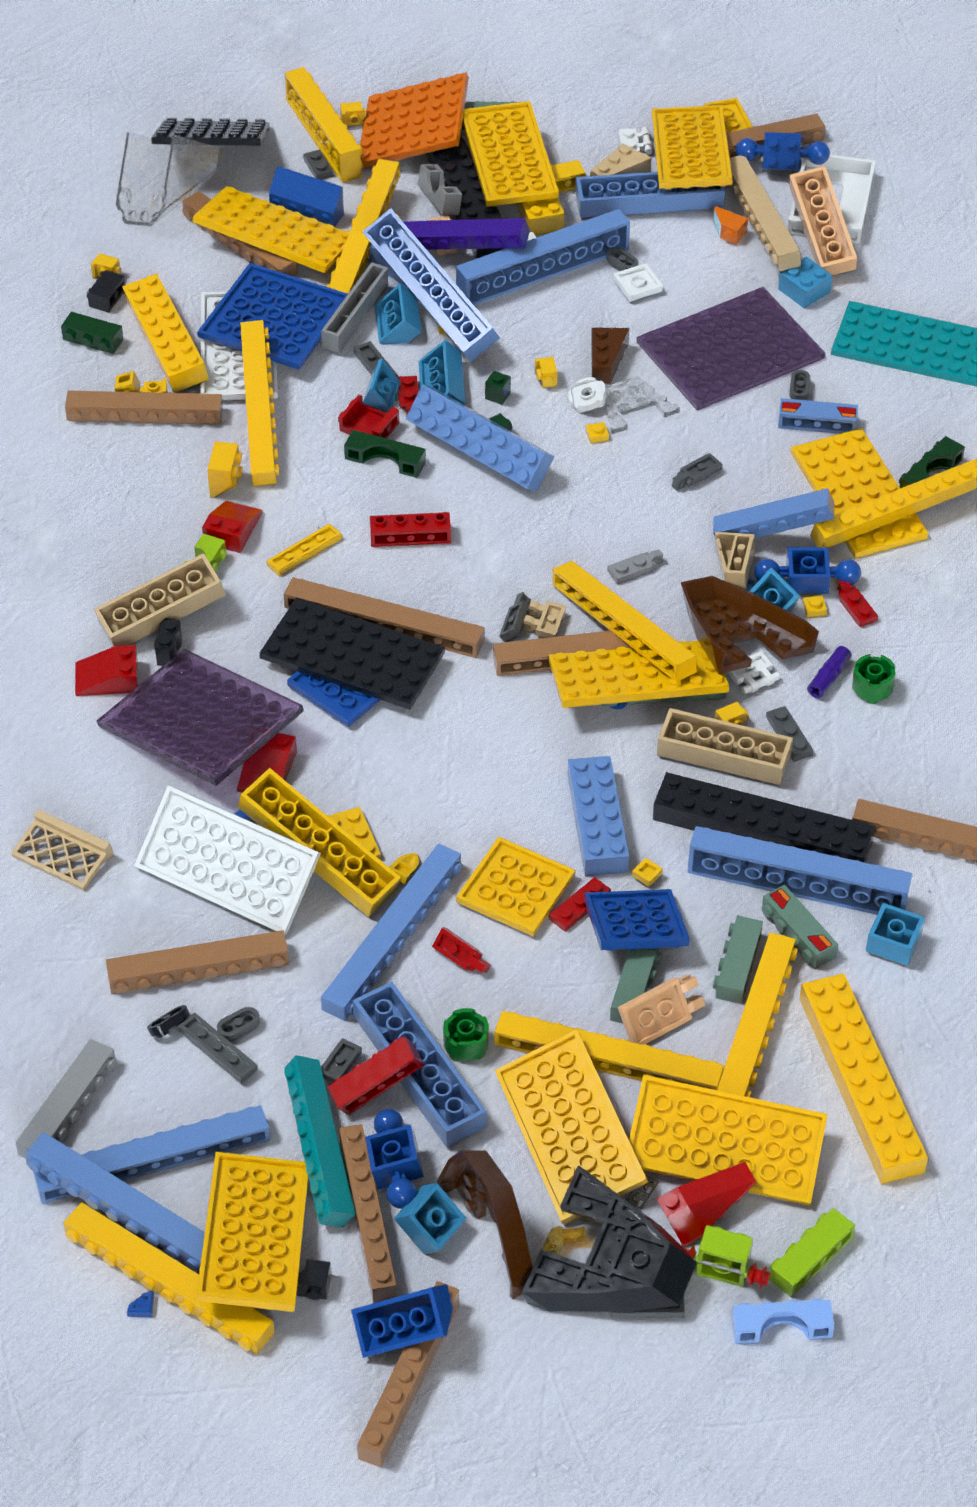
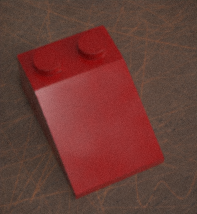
(232, 523)
(107, 672)
(275, 754)

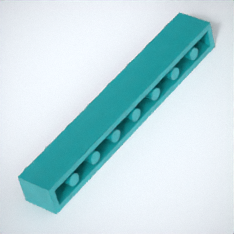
(319, 1142)

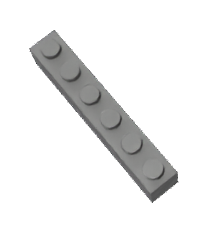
(354, 307)
(69, 1095)

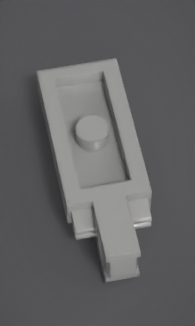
(635, 566)

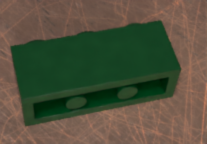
(92, 332)

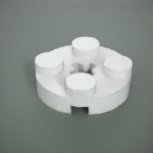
(585, 403)

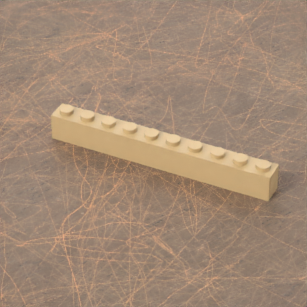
(763, 215)

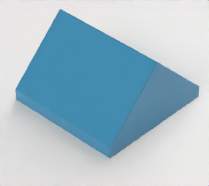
(382, 388)
(776, 590)

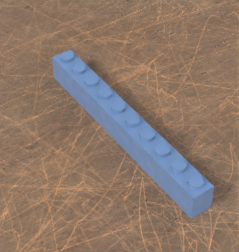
(391, 931)
(171, 1148)
(117, 1200)

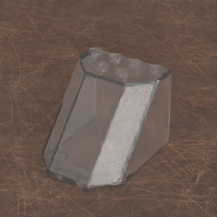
(162, 176)

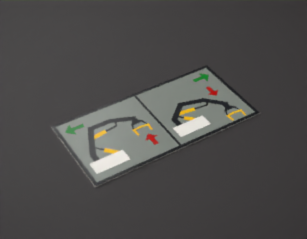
(640, 1195)

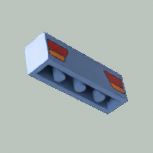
(817, 416)

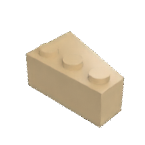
(623, 161)
(735, 556)

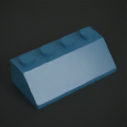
(443, 371)

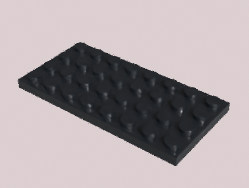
(352, 653)

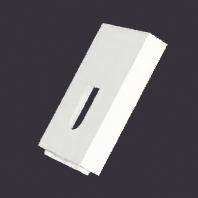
(856, 179)

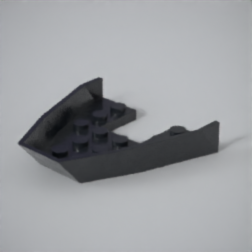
(628, 1268)

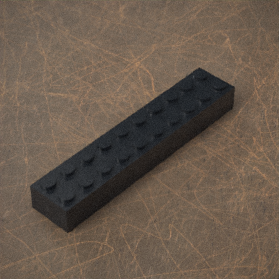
(462, 173)
(706, 805)

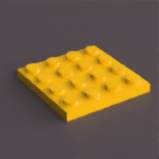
(515, 886)

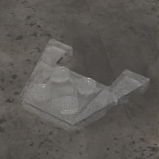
(633, 396)

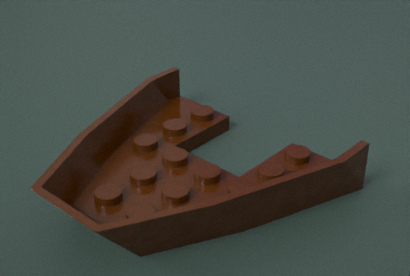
(730, 614)
(484, 1185)

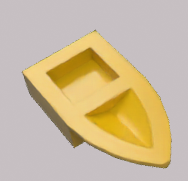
(405, 866)

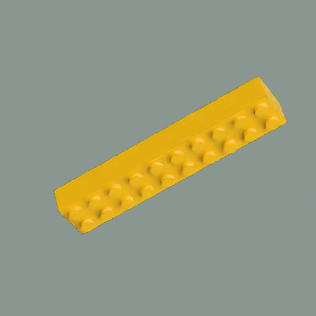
(863, 1079)

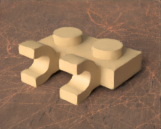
(550, 619)

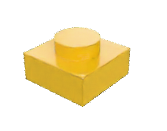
(597, 432)
(814, 606)
(647, 872)

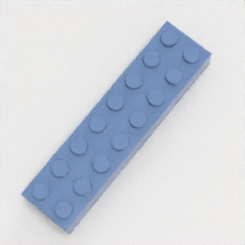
(640, 194)
(480, 437)
(437, 1085)

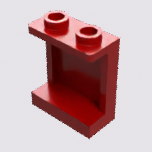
(368, 419)

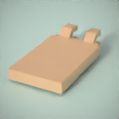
(660, 1009)

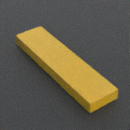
(304, 549)

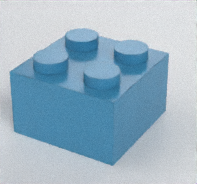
(805, 283)
(895, 934)
(430, 1218)

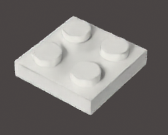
(637, 282)

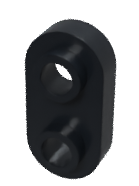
(161, 1026)

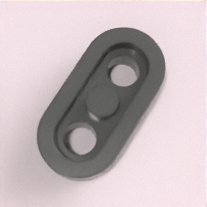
(621, 259)
(799, 385)
(237, 1023)

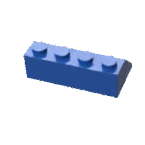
(307, 196)
(403, 1320)

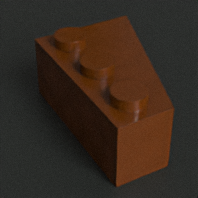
(607, 351)

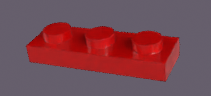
(574, 907)

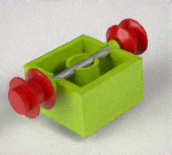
(727, 1258)

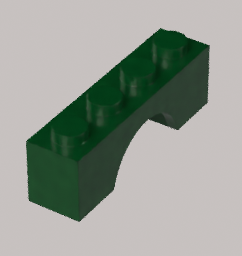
(363, 447)
(942, 456)

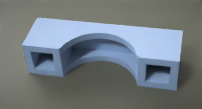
(811, 1317)

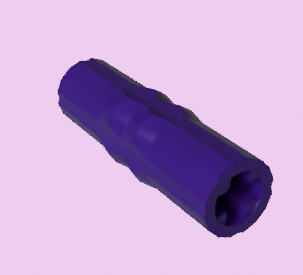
(829, 672)

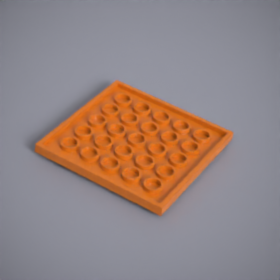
(414, 120)

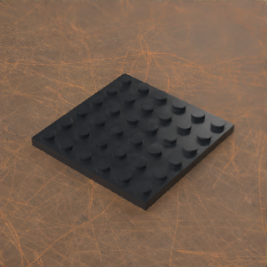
(213, 132)

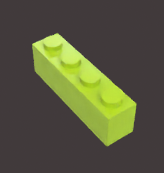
(811, 1252)

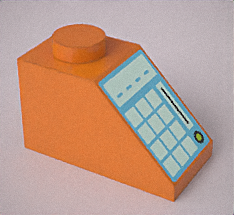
(729, 225)

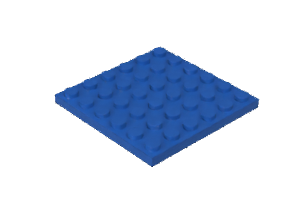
(286, 304)

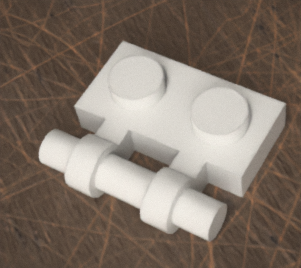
(632, 138)
(759, 667)

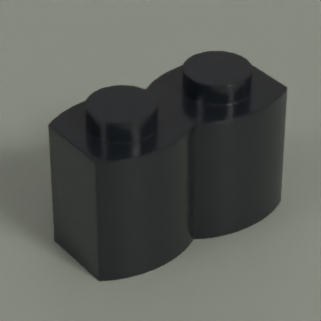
(168, 641)

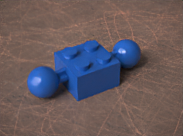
(783, 151)
(809, 570)
(394, 1157)

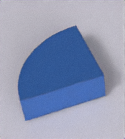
(141, 1306)

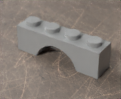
(432, 183)

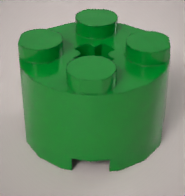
(873, 678)
(466, 1035)

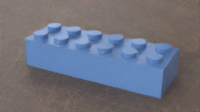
(598, 816)

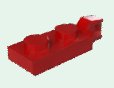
(407, 392)
(856, 604)
(460, 951)

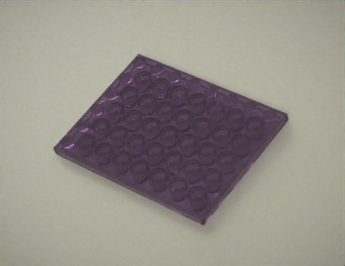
(730, 348)
(200, 716)

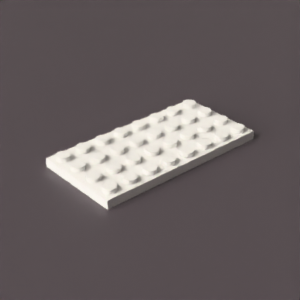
(224, 363)
(227, 859)

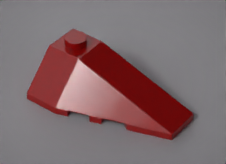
(705, 1201)

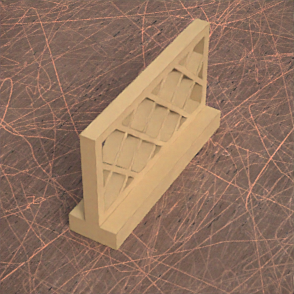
(74, 837)

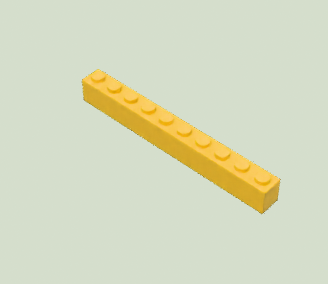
(373, 205)
(258, 403)
(896, 505)
(624, 621)
(758, 1015)
(609, 1053)
(165, 1276)

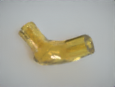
(558, 1237)

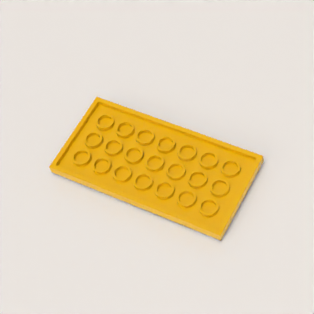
(691, 147)
(509, 154)
(272, 228)
(854, 476)
(627, 676)
(569, 1119)
(702, 1130)
(253, 1232)

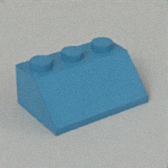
(398, 316)

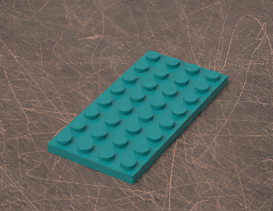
(908, 343)

